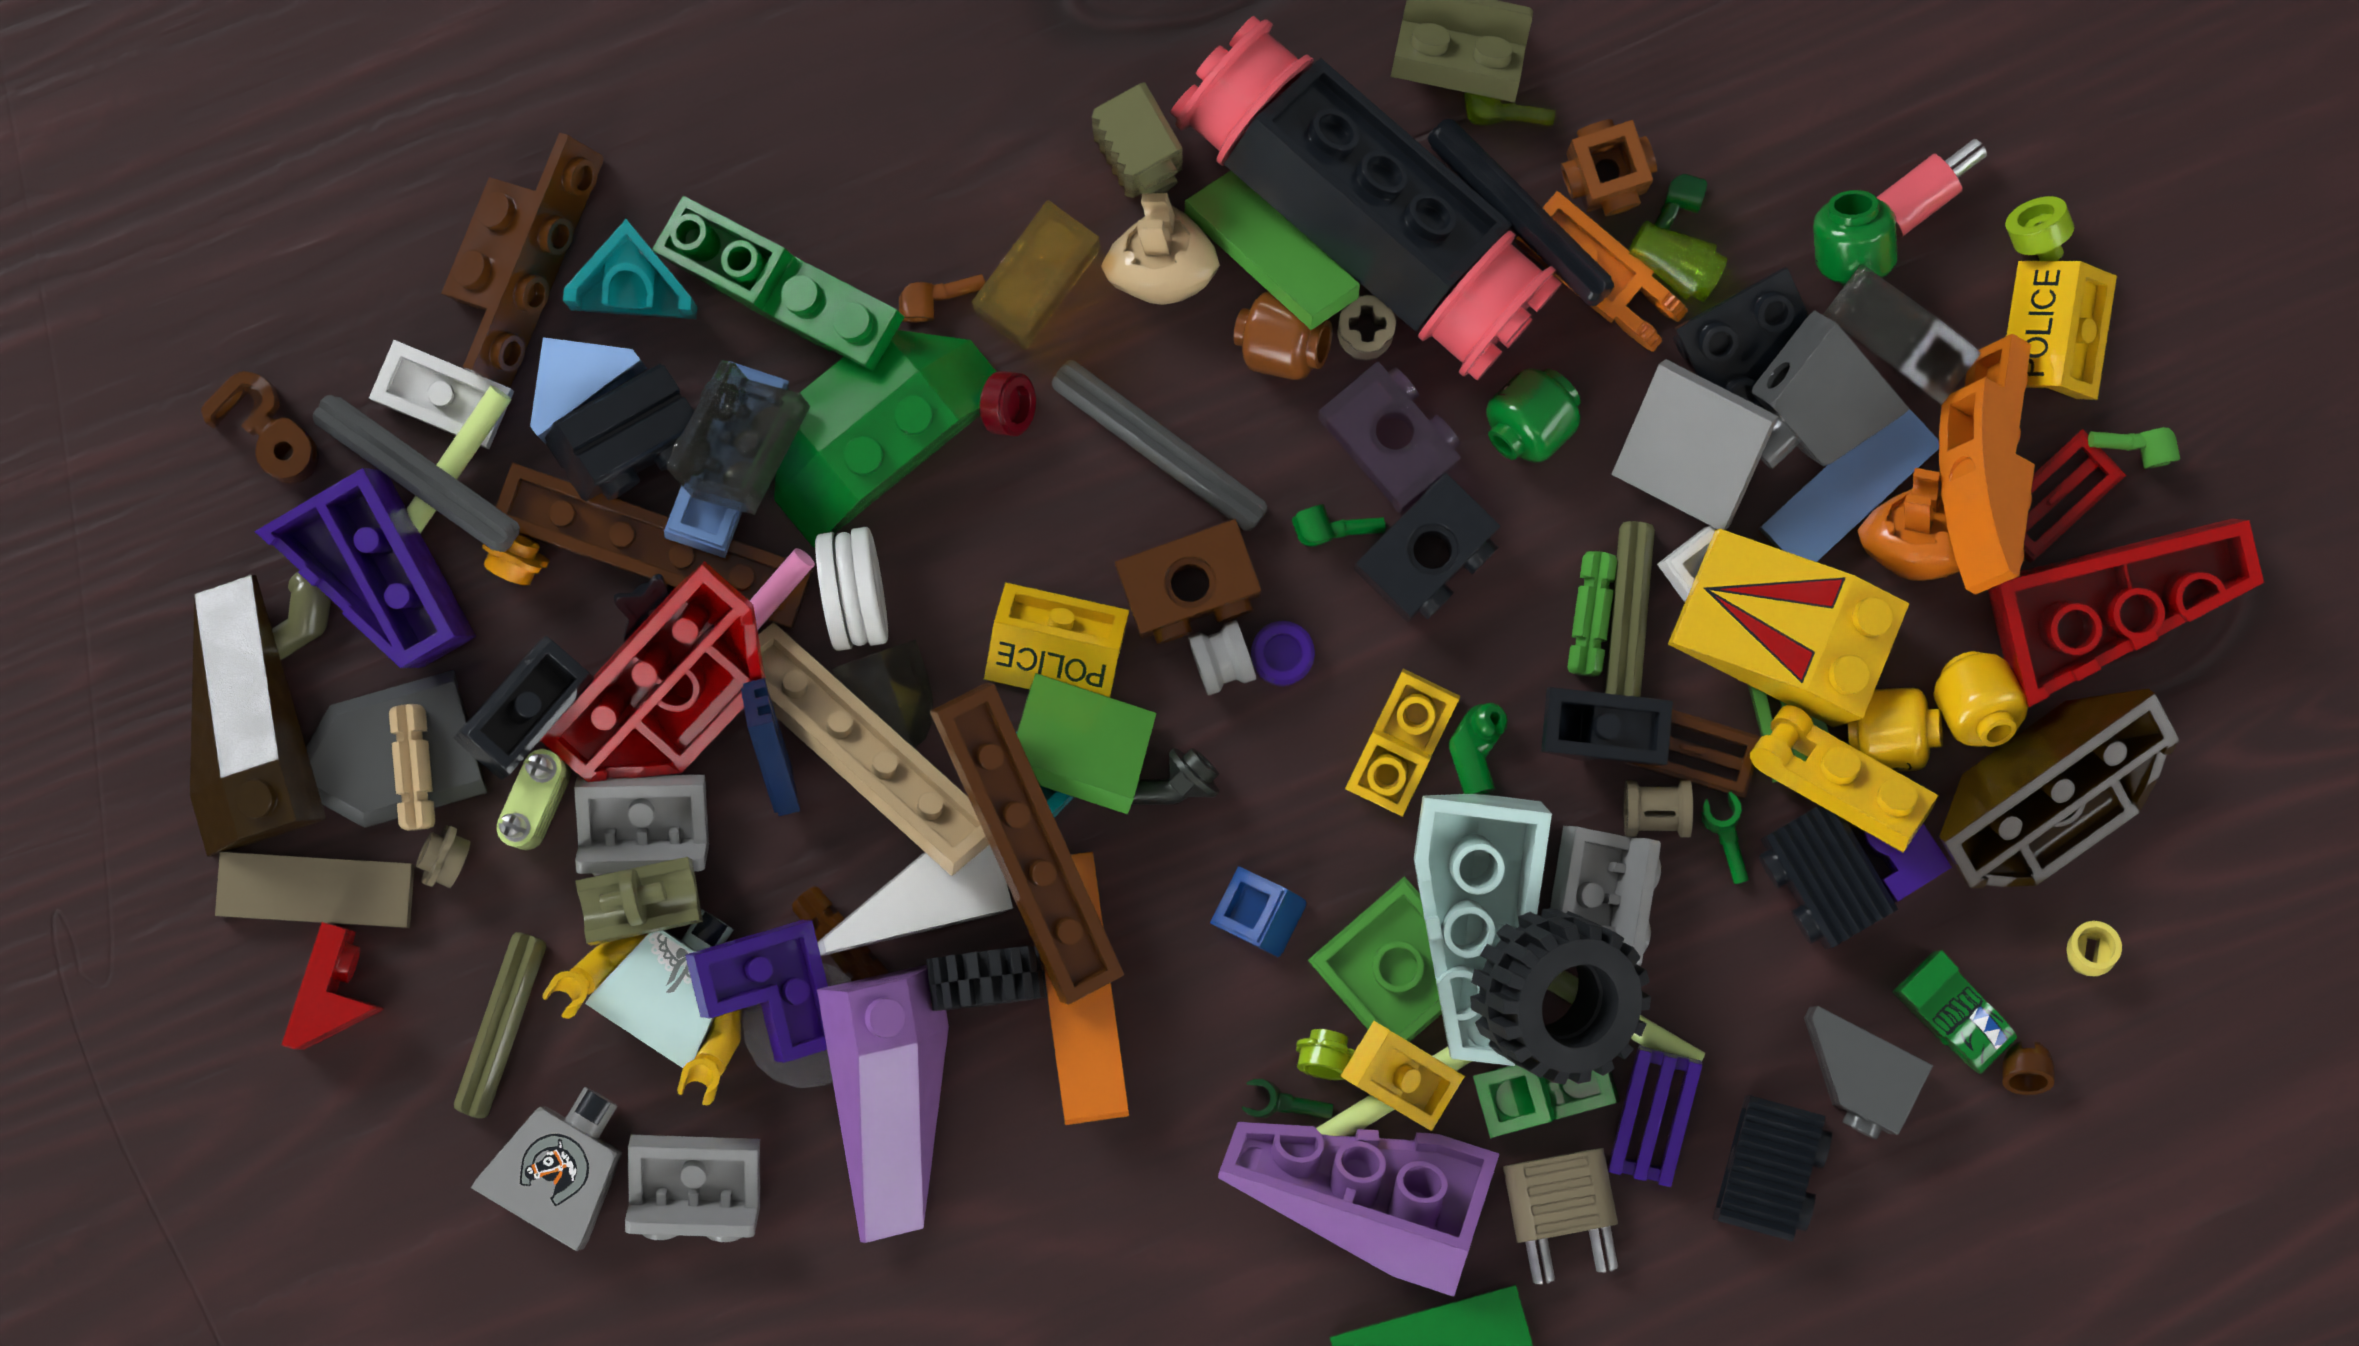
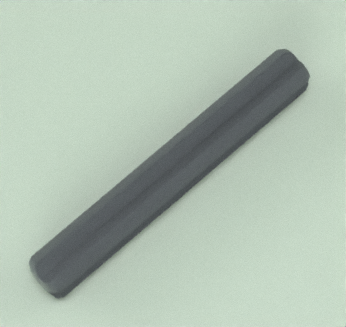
(1159, 445)
(416, 473)

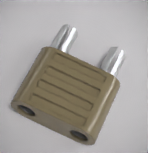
(1559, 1199)

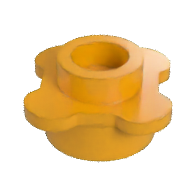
(518, 562)

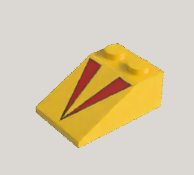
(1789, 627)

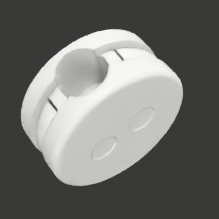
(851, 588)

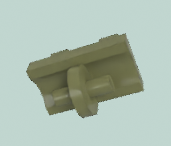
(639, 901)

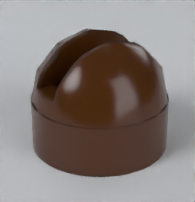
(2028, 1069)

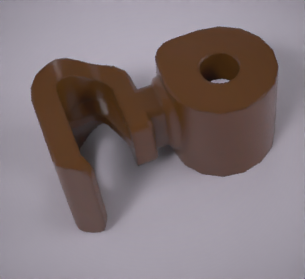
(282, 445)

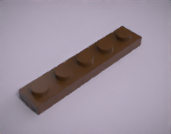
(632, 538)
(1027, 842)

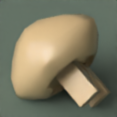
(1161, 255)

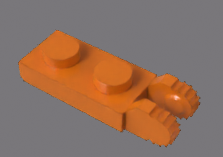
(1626, 271)

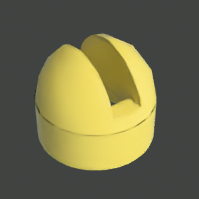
(2106, 951)

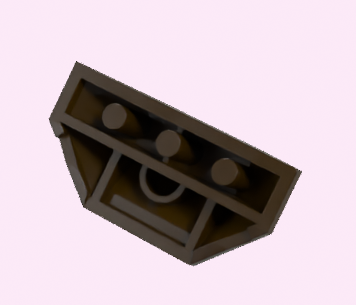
(2057, 788)

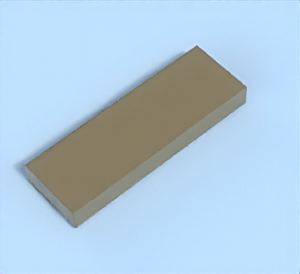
(314, 890)

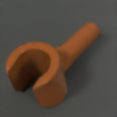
(918, 298)

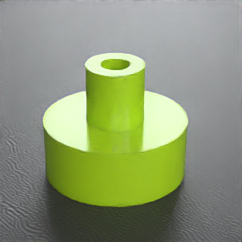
(2040, 227)

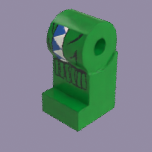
(1955, 1011)

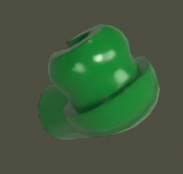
(1472, 744)

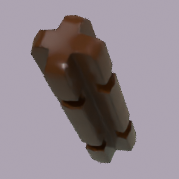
(815, 906)

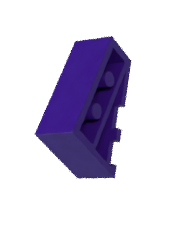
(374, 567)

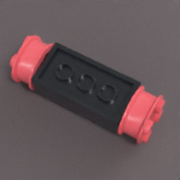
(1366, 195)

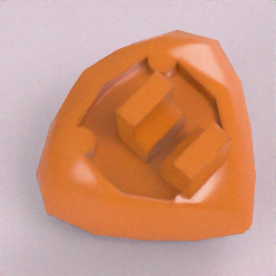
(1912, 532)

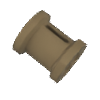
(1351, 339)
(1658, 808)

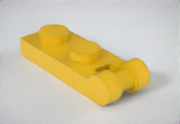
(1842, 779)

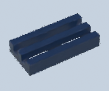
(770, 747)

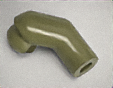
(306, 617)

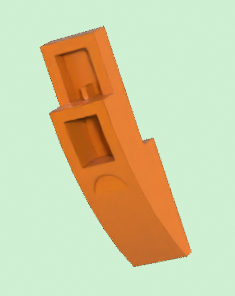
(1981, 475)

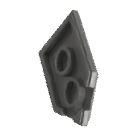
(355, 756)

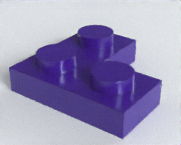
(769, 968)

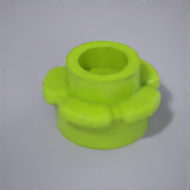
(1324, 1054)

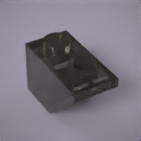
(1902, 334)

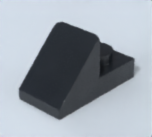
(1606, 727)

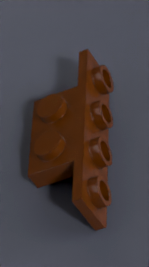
(516, 255)

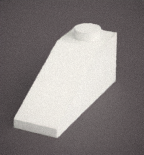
(923, 900)

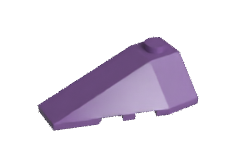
(887, 1087)
(1382, 1199)

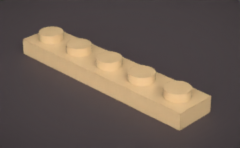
(870, 754)

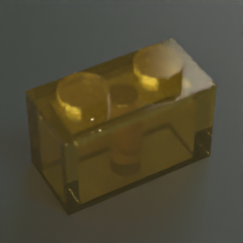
(1036, 275)

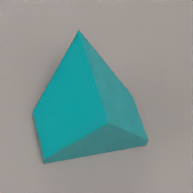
(628, 280)

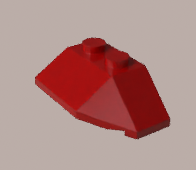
(665, 686)

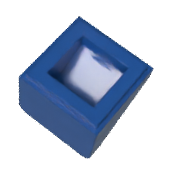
(1259, 911)

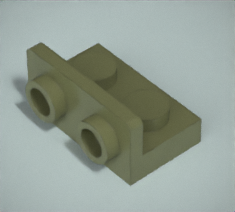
(1464, 45)

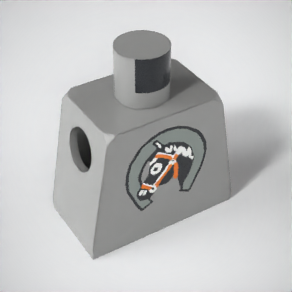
(556, 1170)

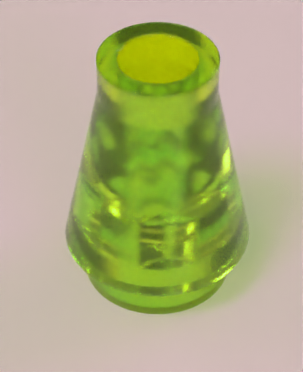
(1679, 260)

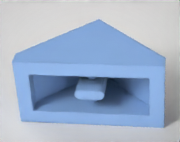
(575, 375)

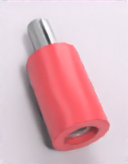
(1929, 186)

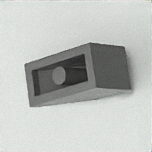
(1865, 1074)

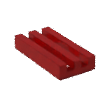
(2096, 458)

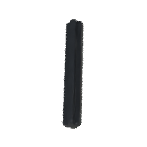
(1525, 214)

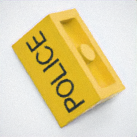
(2066, 319)
(1054, 638)

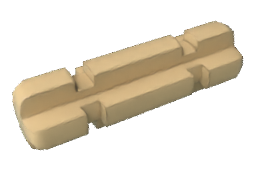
(412, 767)

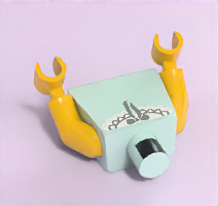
(650, 994)

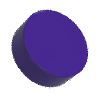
(1282, 653)

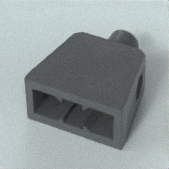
(1823, 395)

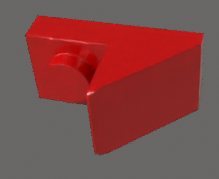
(318, 1007)

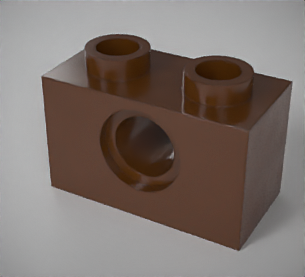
(1216, 554)

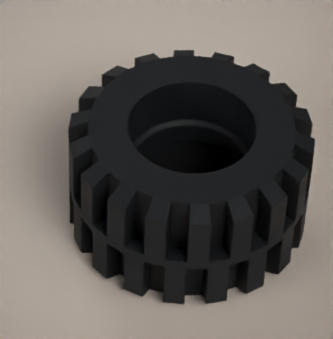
(1601, 1015)

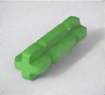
(1592, 613)

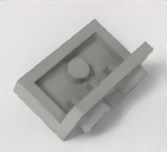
(640, 822)
(1608, 881)
(693, 1187)

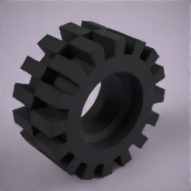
(986, 978)

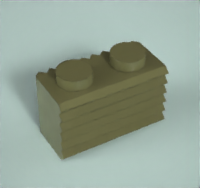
(1138, 142)

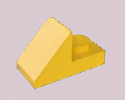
(1402, 1076)

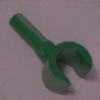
(1683, 193)
(1288, 1103)

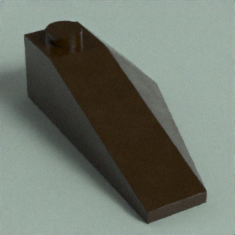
(246, 740)

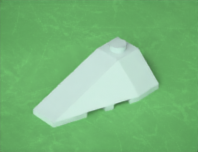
(1475, 872)

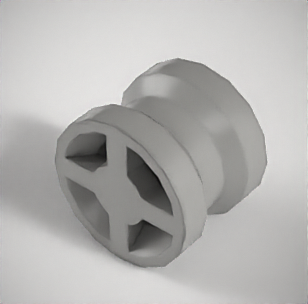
(1222, 657)

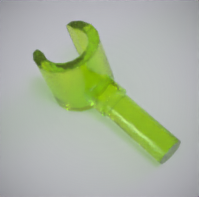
(1488, 110)

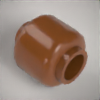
(1278, 341)

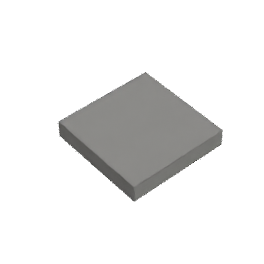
(1694, 445)

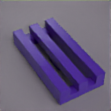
(1642, 1167)

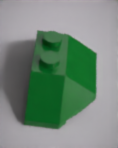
(876, 427)

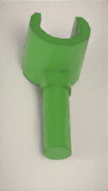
(2156, 446)

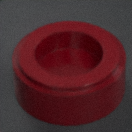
(1007, 403)

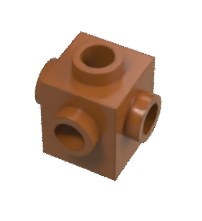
(1612, 145)

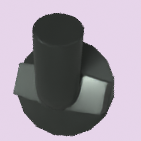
(1189, 777)

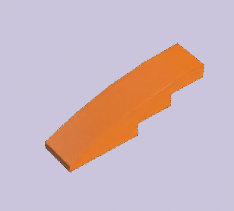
(1088, 1039)

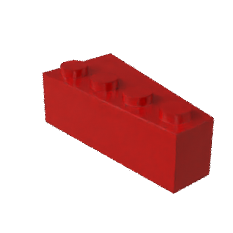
(2093, 608)

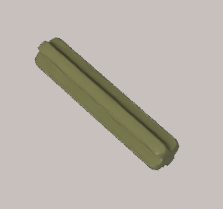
(1630, 609)
(500, 1025)

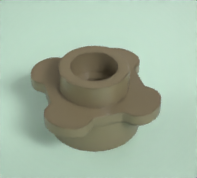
(442, 857)

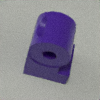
(1913, 868)

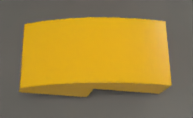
(1402, 742)

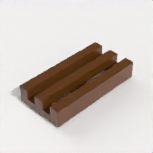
(1709, 755)

